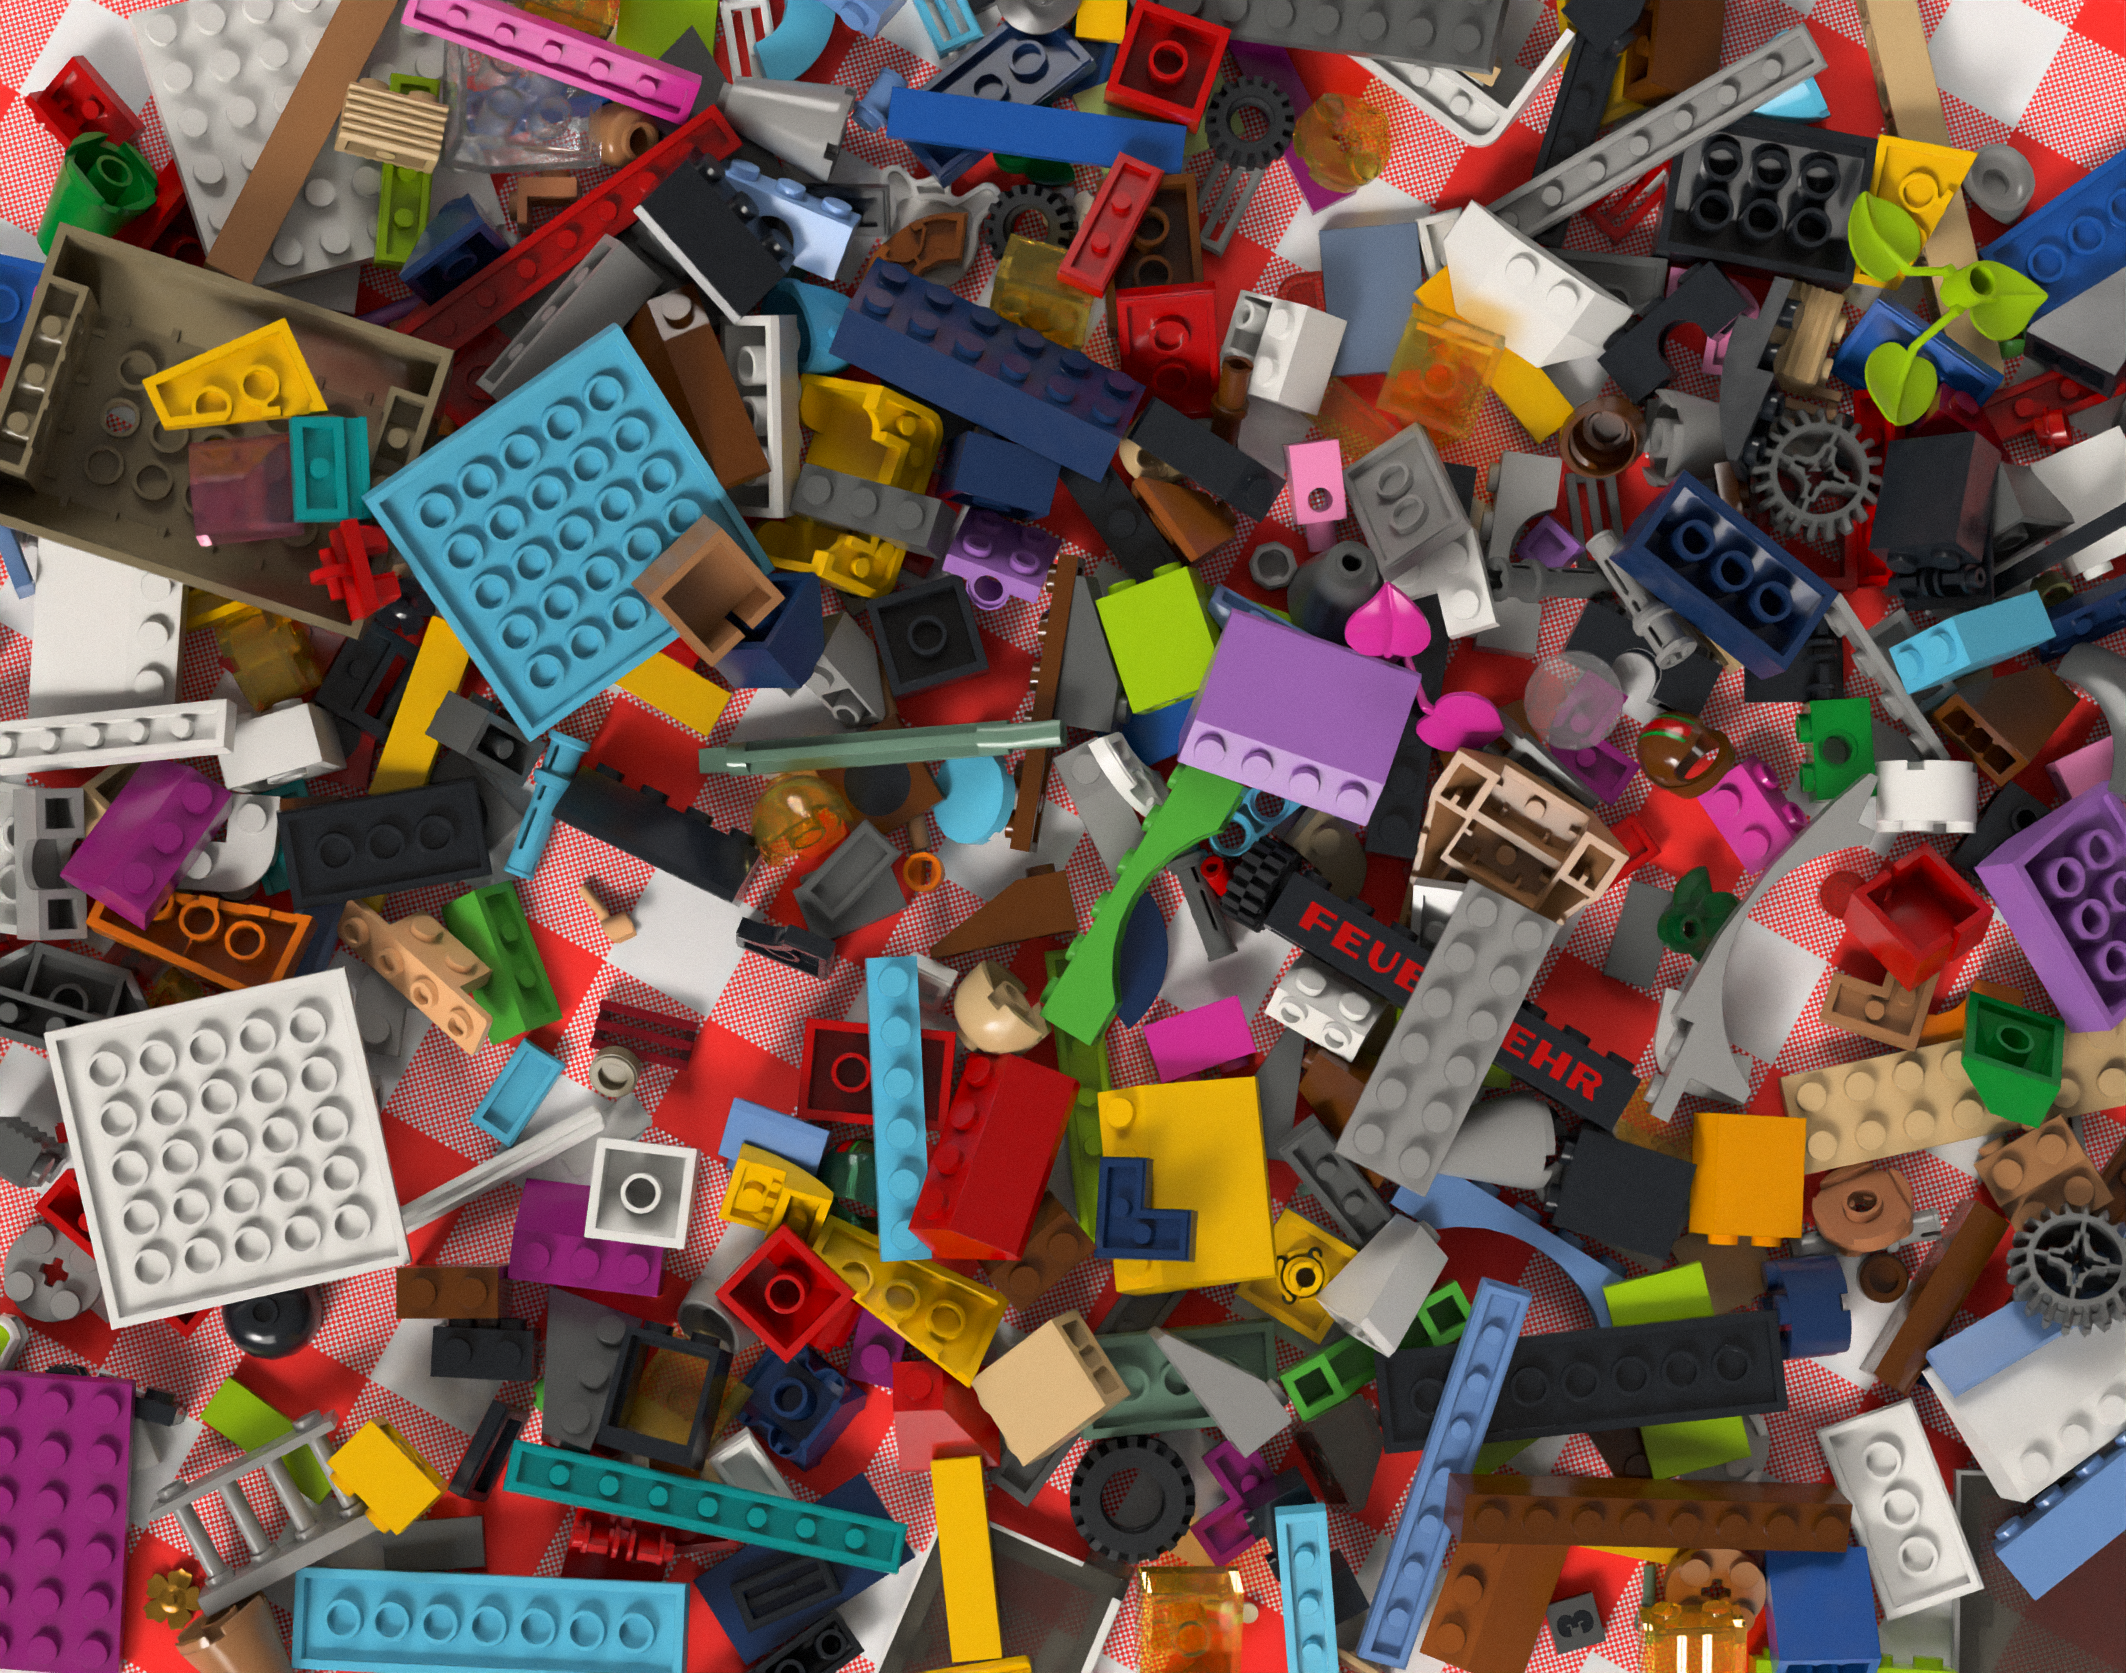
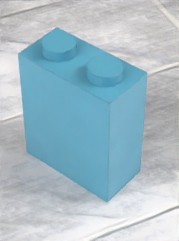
(1972, 642)

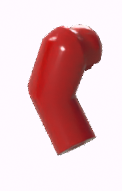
(1219, 872)

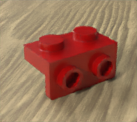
(83, 103)

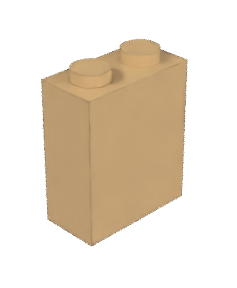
(1049, 1387)

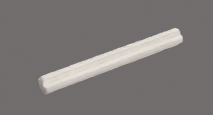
(502, 1168)

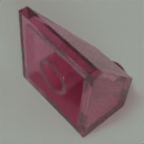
(242, 489)

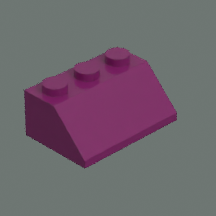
(149, 839)
(553, 1248)

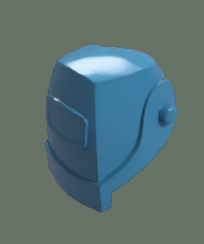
(818, 319)

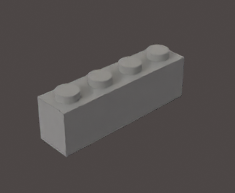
(601, 290)

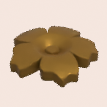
(172, 1598)

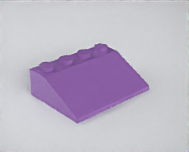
(1298, 717)
(2067, 904)

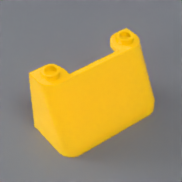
(866, 435)

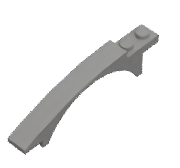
(1703, 1046)

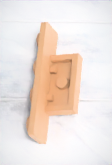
(423, 966)

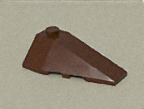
(693, 375)

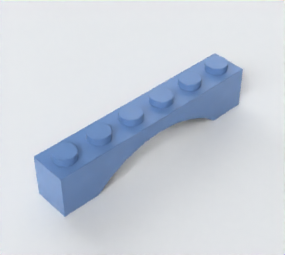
(1475, 1205)

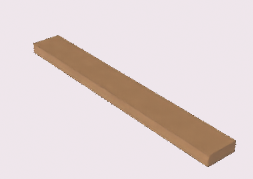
(298, 138)

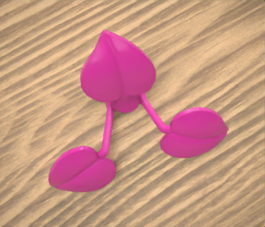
(1396, 628)

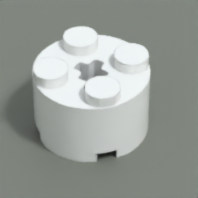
(1926, 797)

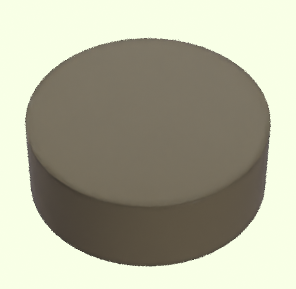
(614, 1071)

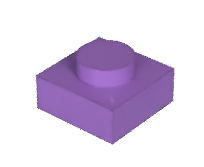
(1550, 544)

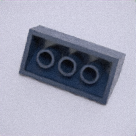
(1724, 576)

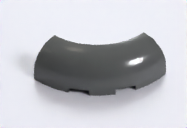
(2102, 676)

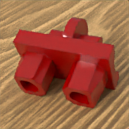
(348, 570)

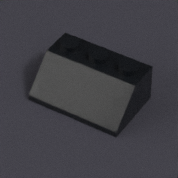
(715, 233)

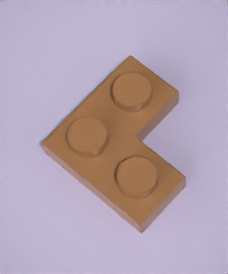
(1876, 1011)

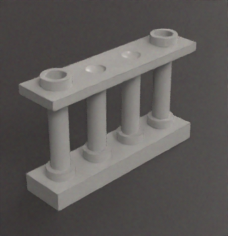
(267, 1560)

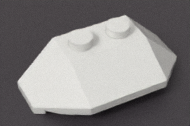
(1526, 292)

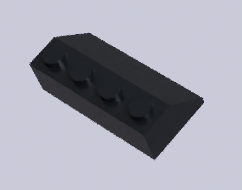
(659, 834)

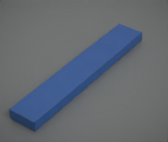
(1031, 130)

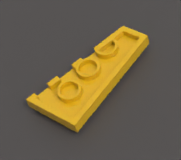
(918, 1299)

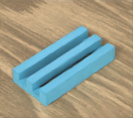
(958, 41)

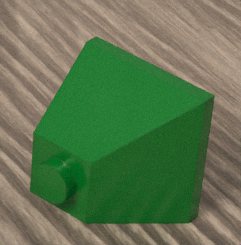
(2012, 1058)

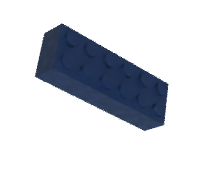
(987, 369)

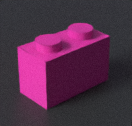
(1199, 1041)

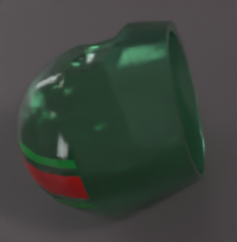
(851, 1175)

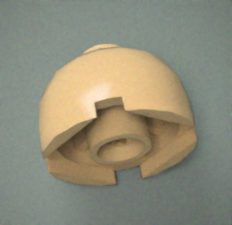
(996, 1013)

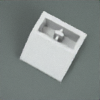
(1288, 346)

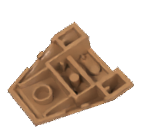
(1514, 837)

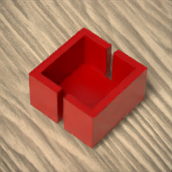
(1924, 920)

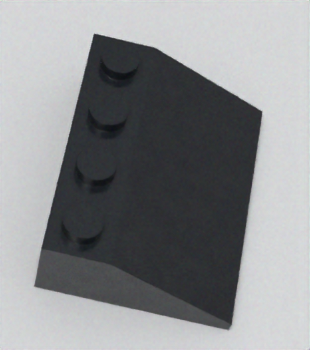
(1766, 202)

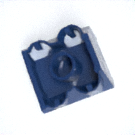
(799, 1405)

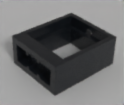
(625, 1384)

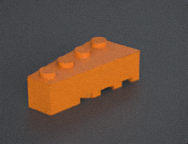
(215, 939)

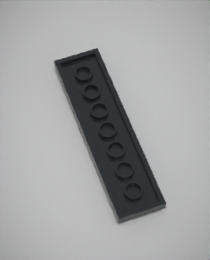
(1600, 1379)

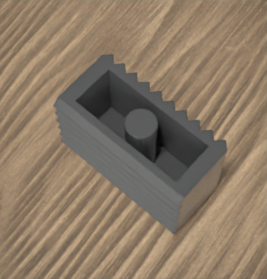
(28, 1155)

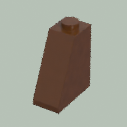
(2006, 719)
(1334, 1088)

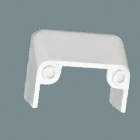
(1460, 104)

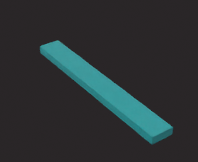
(705, 1507)

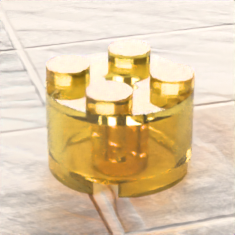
(268, 657)

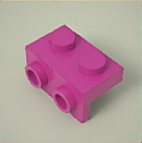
(1753, 813)

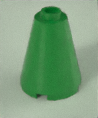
(98, 188)

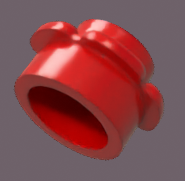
(2054, 429)

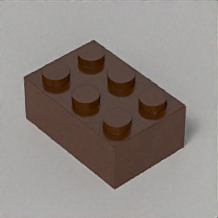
(1164, 246)

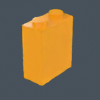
(1747, 1178)

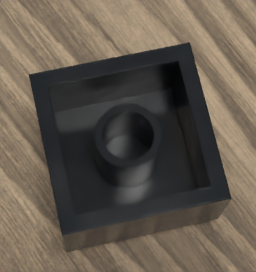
(927, 637)

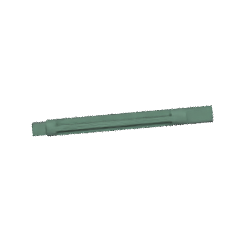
(881, 747)

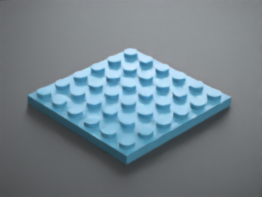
(545, 520)

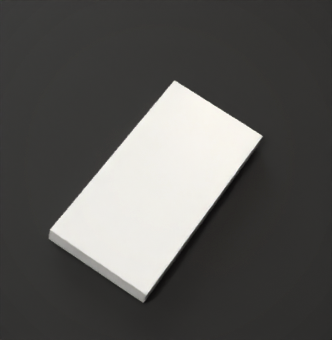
(1900, 1508)

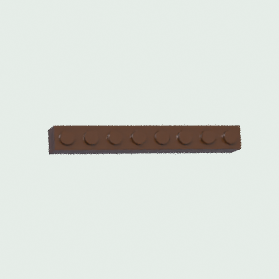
(1646, 1513)

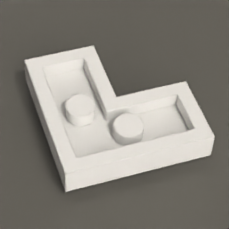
(1461, 584)

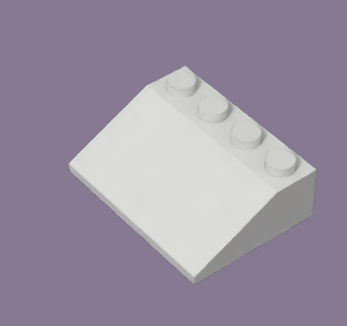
(103, 635)
(2043, 1410)

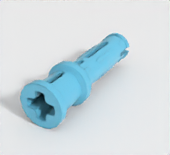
(552, 781)

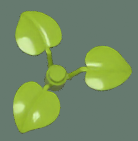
(1998, 297)

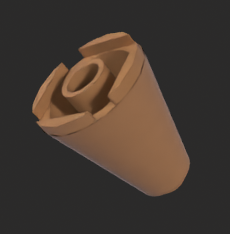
(236, 1640)

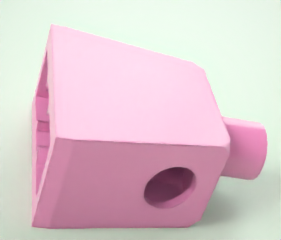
(1311, 467)

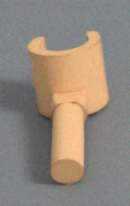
(616, 927)

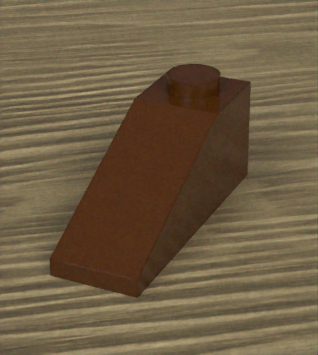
(1020, 913)

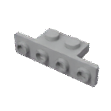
(1875, 660)

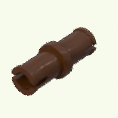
(1230, 402)

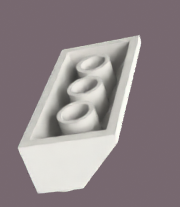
(765, 370)

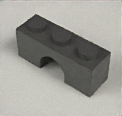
(873, 508)

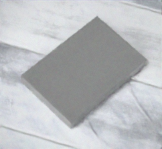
(1404, 501)

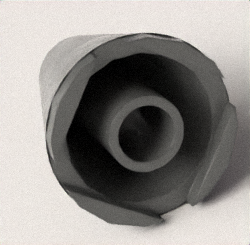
(1332, 589)

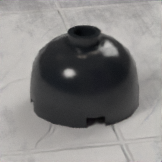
(275, 1323)

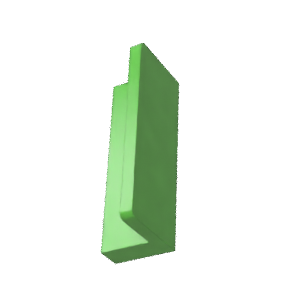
(497, 932)

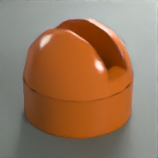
(915, 872)

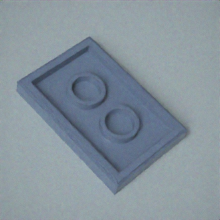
(1370, 286)

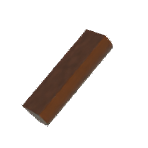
(1674, 49)
(1934, 1295)

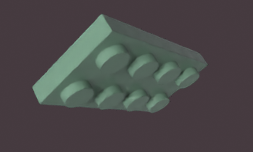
(1158, 1394)

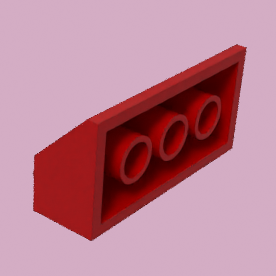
(993, 1158)

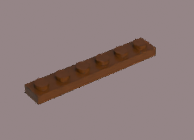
(1033, 772)

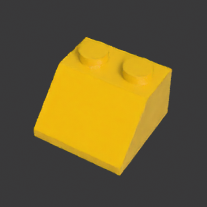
(387, 1476)

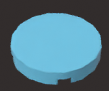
(977, 796)

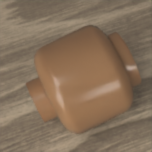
(625, 134)

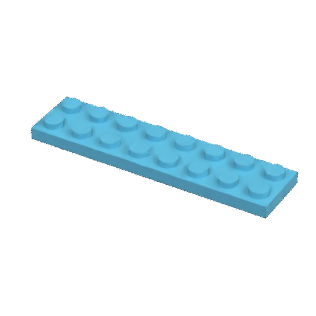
(486, 1623)

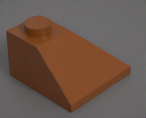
(1186, 519)

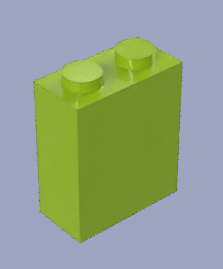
(1160, 636)

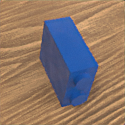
(1820, 1612)

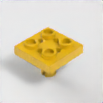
(1300, 1276)

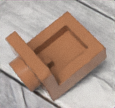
(551, 189)

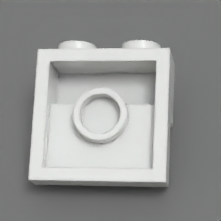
(1326, 1006)

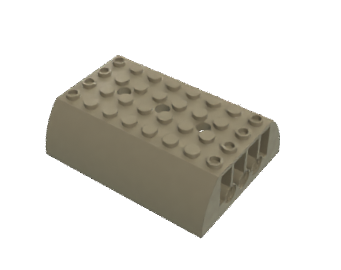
(126, 313)

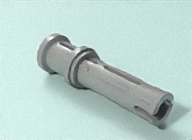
(1651, 617)

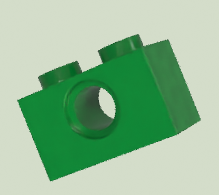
(1850, 724)

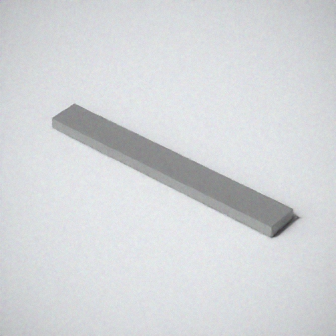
(1662, 133)

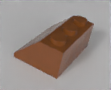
(1493, 1606)

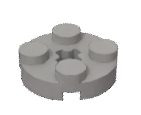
(28, 1283)

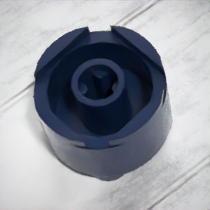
(1807, 1305)

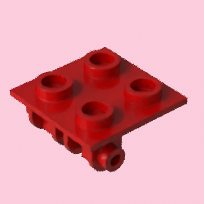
(617, 1548)

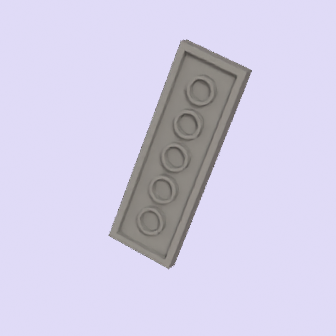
(1446, 1038)

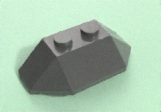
(58, 989)

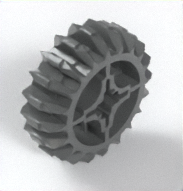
(1835, 481)
(2055, 1265)

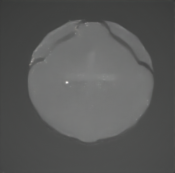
(1573, 700)

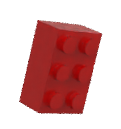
(838, 1074)

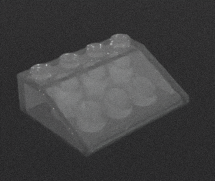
(514, 117)

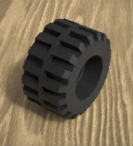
(1141, 1542)

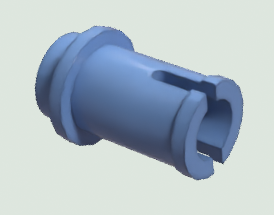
(872, 109)

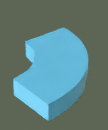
(796, 40)

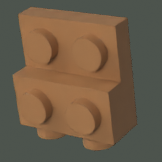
(2041, 1171)

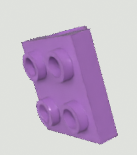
(1003, 550)

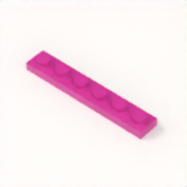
(560, 54)

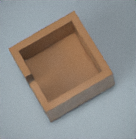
(701, 583)

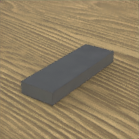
(1334, 1181)

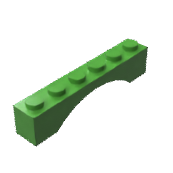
(1090, 988)

